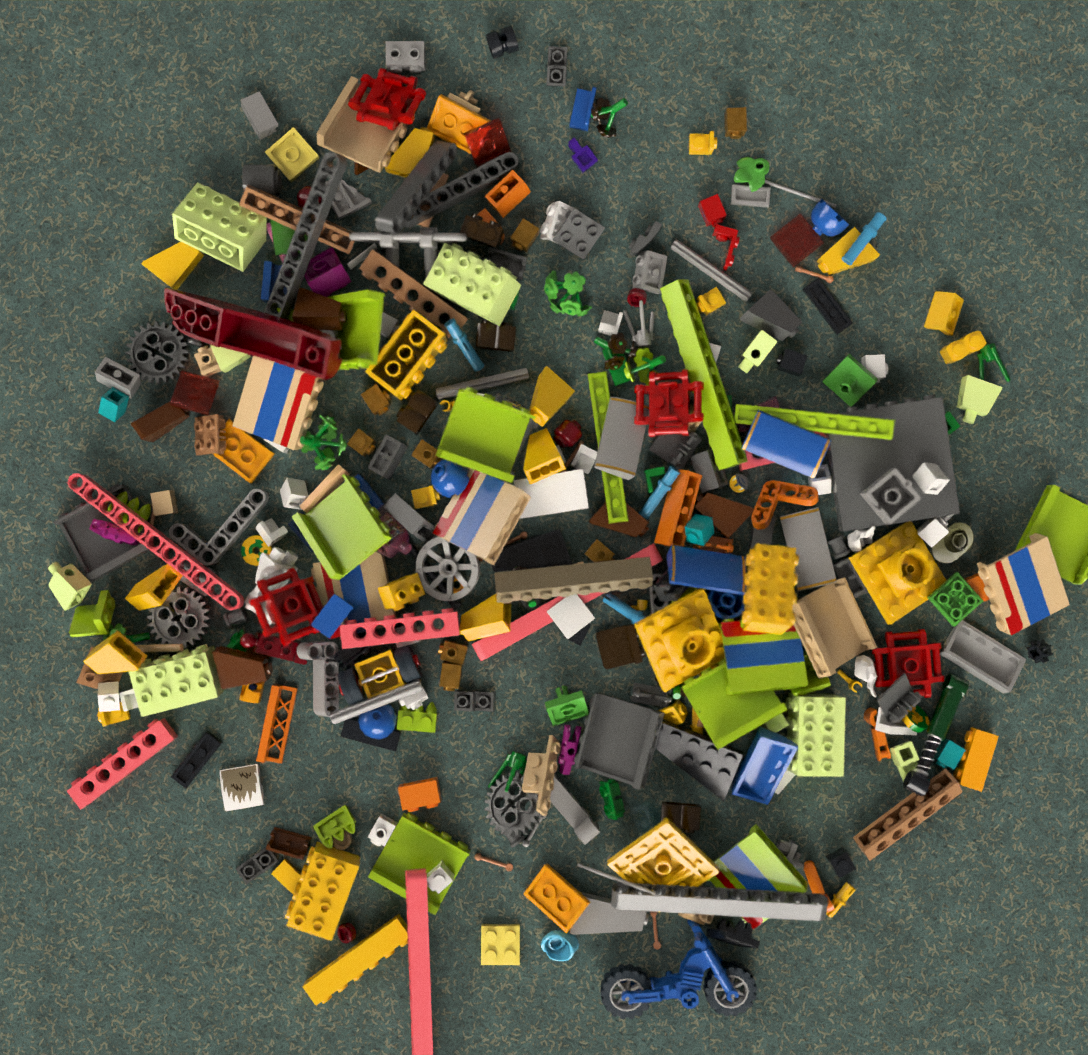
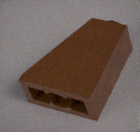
(318, 311)
(159, 422)
(726, 513)
(633, 527)
(240, 667)

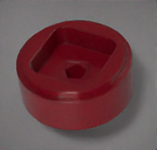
(635, 296)
(346, 932)

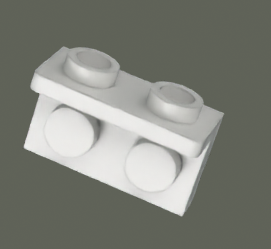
(554, 220)

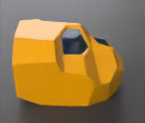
(252, 692)

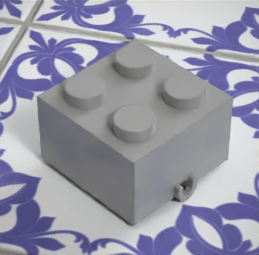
(890, 496)

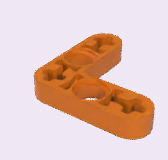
(779, 494)

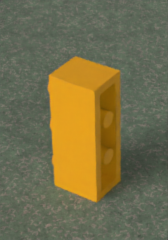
(976, 758)

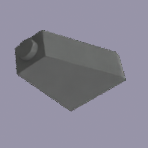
(772, 317)
(410, 518)

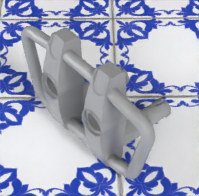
(427, 238)

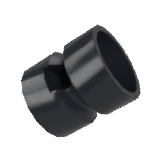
(495, 40)

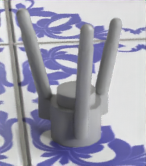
(642, 338)

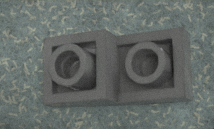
(556, 66)
(639, 244)
(474, 701)
(256, 865)

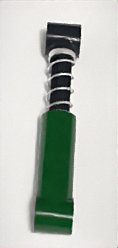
(953, 690)

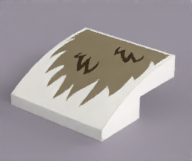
(241, 787)

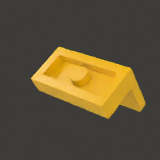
(944, 312)

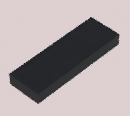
(827, 306)
(352, 731)
(196, 759)

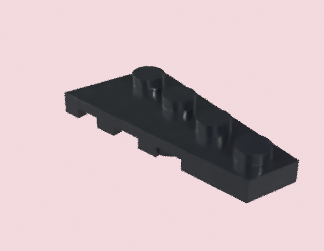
(537, 552)

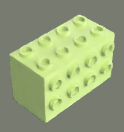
(219, 227)
(472, 283)
(176, 680)
(819, 731)

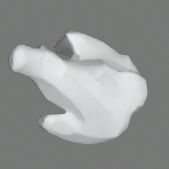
(859, 538)
(866, 671)

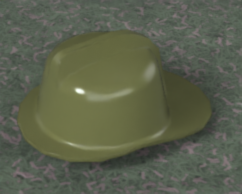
(954, 544)

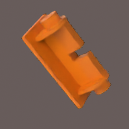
(717, 544)

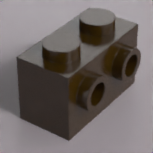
(482, 232)

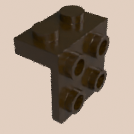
(619, 646)

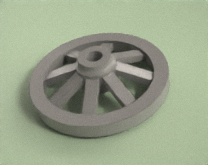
(445, 571)

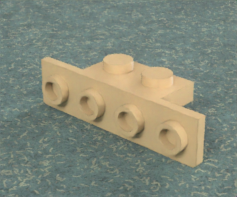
(540, 774)

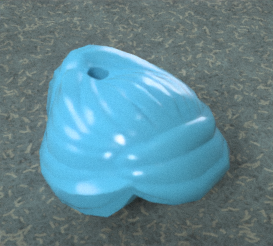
(559, 945)

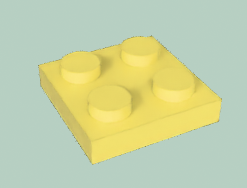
(292, 154)
(500, 944)

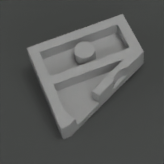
(348, 200)

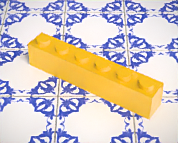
(356, 960)

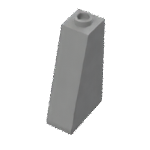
(603, 918)

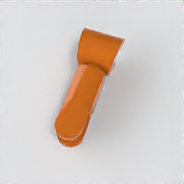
(879, 737)
(815, 882)

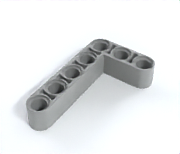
(224, 531)

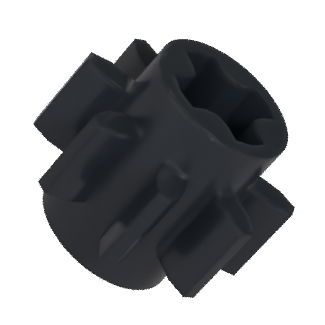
(1039, 651)

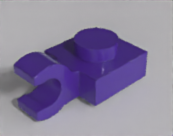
(583, 156)

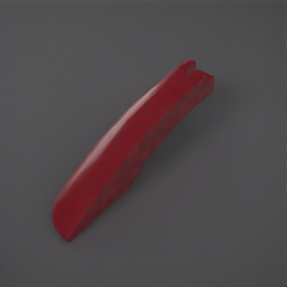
(254, 333)

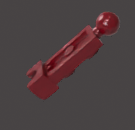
(272, 647)

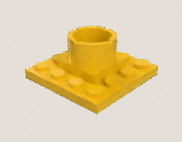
(898, 571)
(681, 639)
(663, 858)

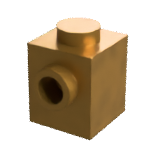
(735, 122)
(524, 235)
(377, 400)
(362, 443)
(426, 454)
(599, 553)
(453, 652)
(450, 676)

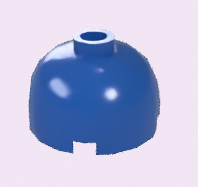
(827, 220)
(449, 478)
(726, 604)
(378, 722)

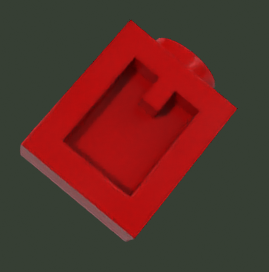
(723, 234)

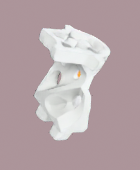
(270, 566)

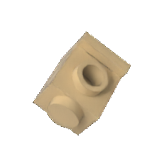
(209, 368)

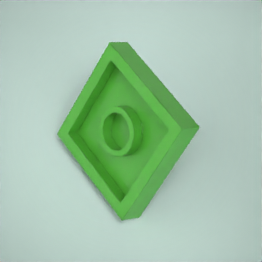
(850, 380)
(566, 706)

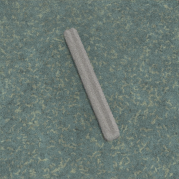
(711, 270)
(483, 383)
(376, 701)

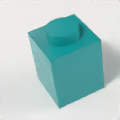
(113, 404)
(699, 529)
(948, 754)

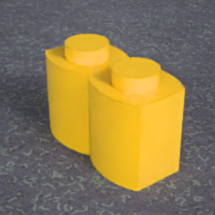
(964, 346)

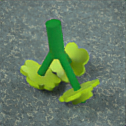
(643, 360)

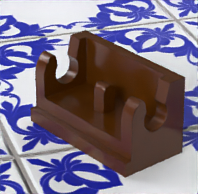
(288, 843)

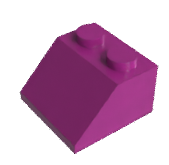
(326, 273)

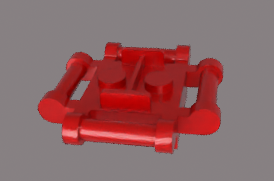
(387, 99)
(669, 403)
(287, 605)
(911, 660)

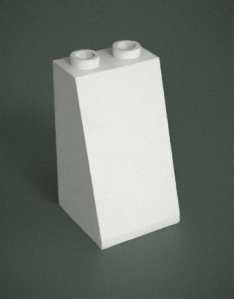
(554, 494)

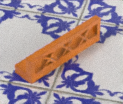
(269, 723)

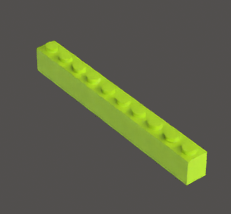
(702, 367)

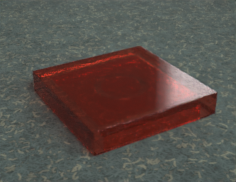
(487, 142)
(796, 240)
(195, 393)

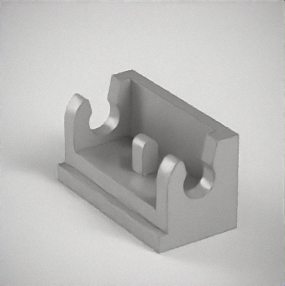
(259, 115)

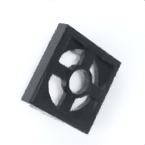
(737, 936)

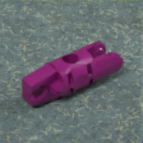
(112, 532)
(566, 758)

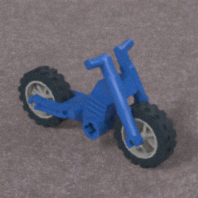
(641, 990)

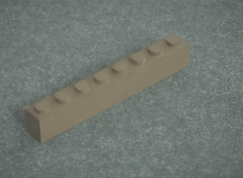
(573, 579)

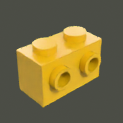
(401, 591)

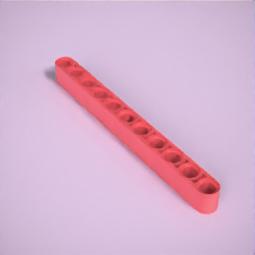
(148, 536)
(539, 617)
(419, 961)

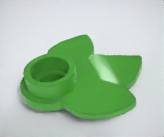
(751, 174)

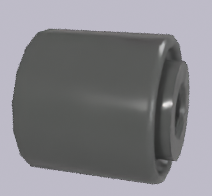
(264, 177)

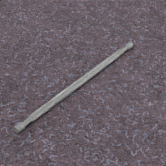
(797, 192)
(617, 879)

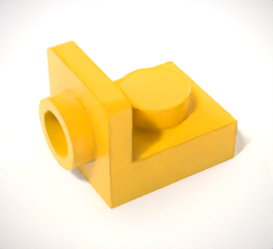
(702, 143)
(710, 301)
(425, 497)
(675, 713)
(112, 717)

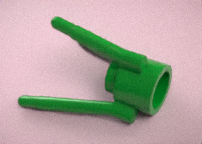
(991, 354)
(515, 761)

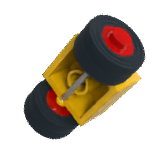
(379, 674)

